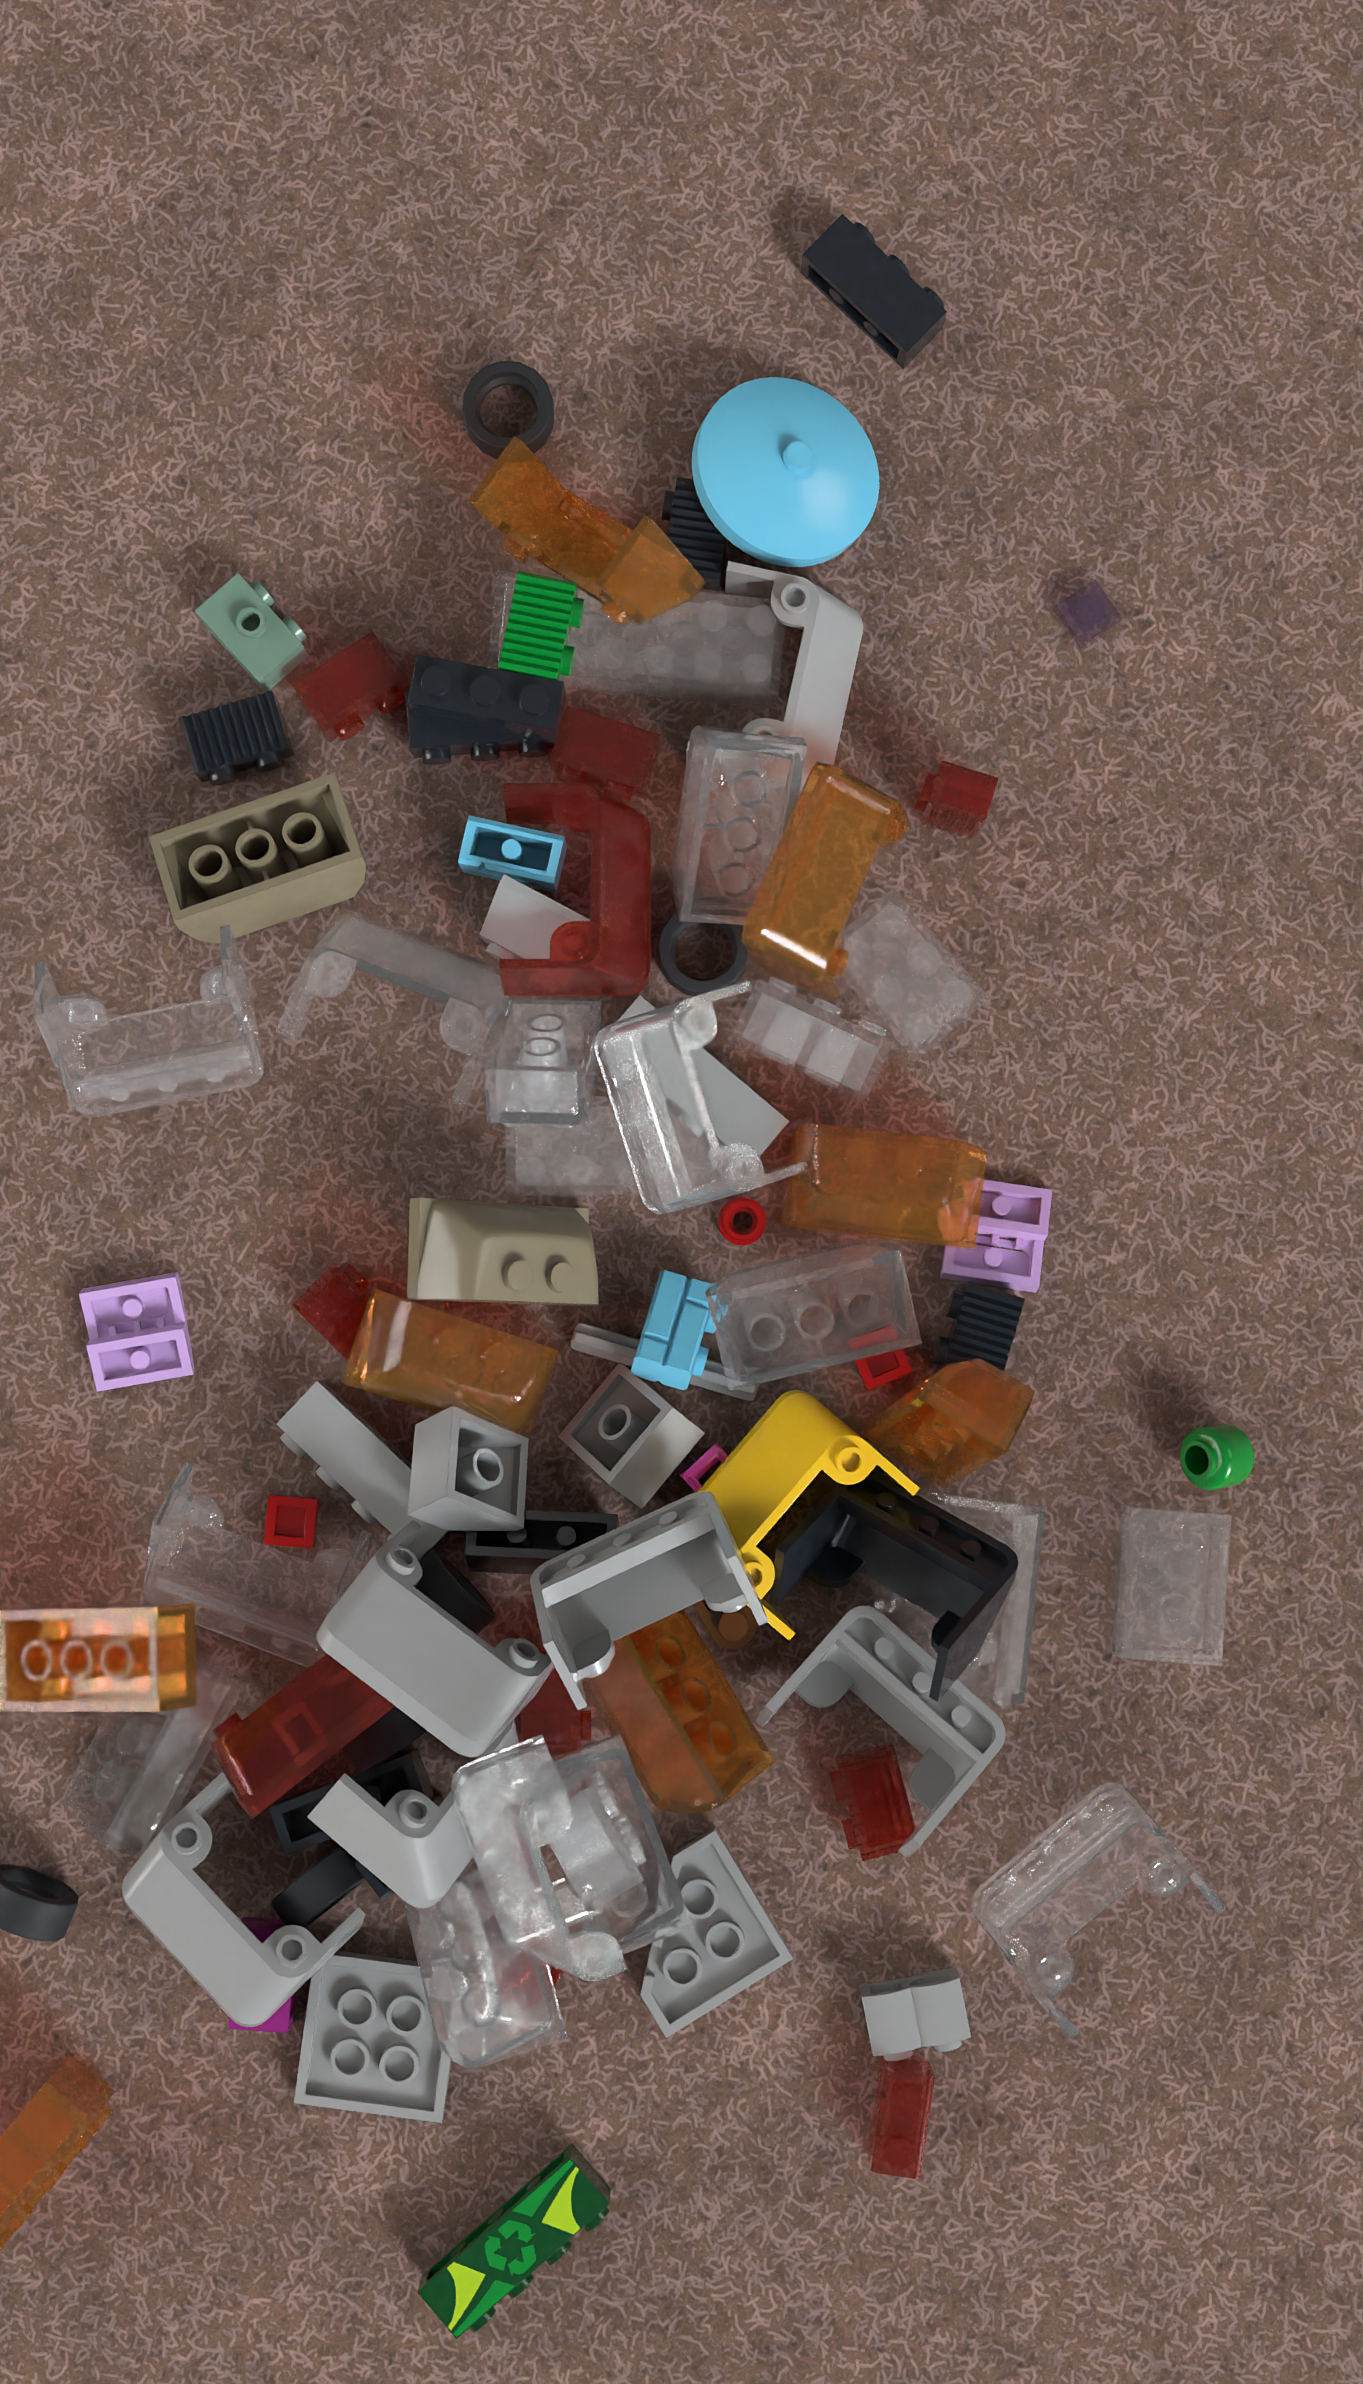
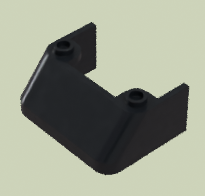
(910, 1551)

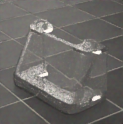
(508, 1811)

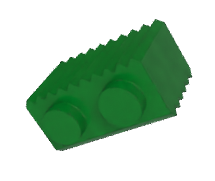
(541, 627)

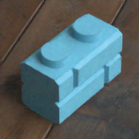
(519, 852)
(673, 1332)

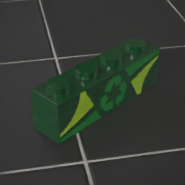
(515, 2242)

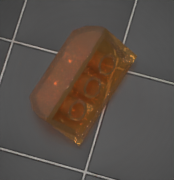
(885, 1186)
(448, 1361)
(954, 1409)
(678, 1718)

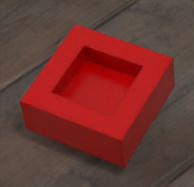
(882, 1368)
(291, 1521)

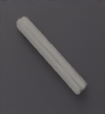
(622, 1350)

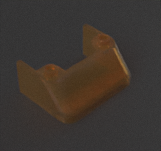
(623, 569)
(818, 876)

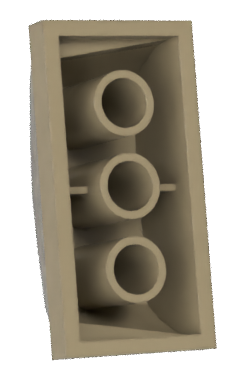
(261, 861)
(500, 1253)

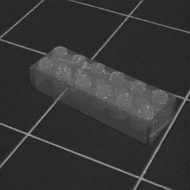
(700, 652)

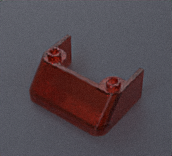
(614, 947)
(294, 1732)

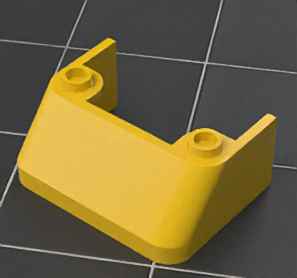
(776, 1466)

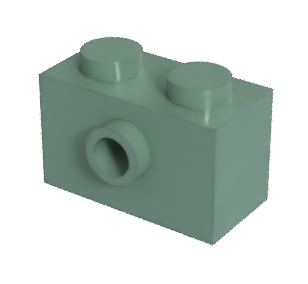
(252, 632)

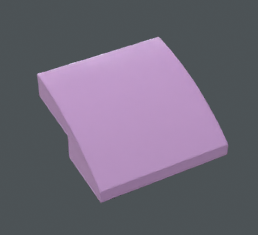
(1011, 1213)
(137, 1331)

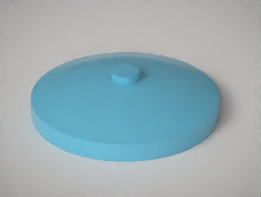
(785, 472)

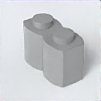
(915, 2014)

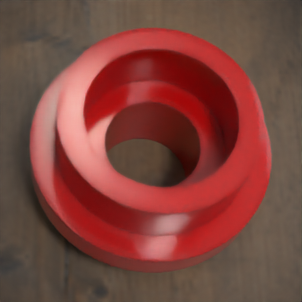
(753, 1209)

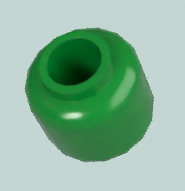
(1216, 1456)

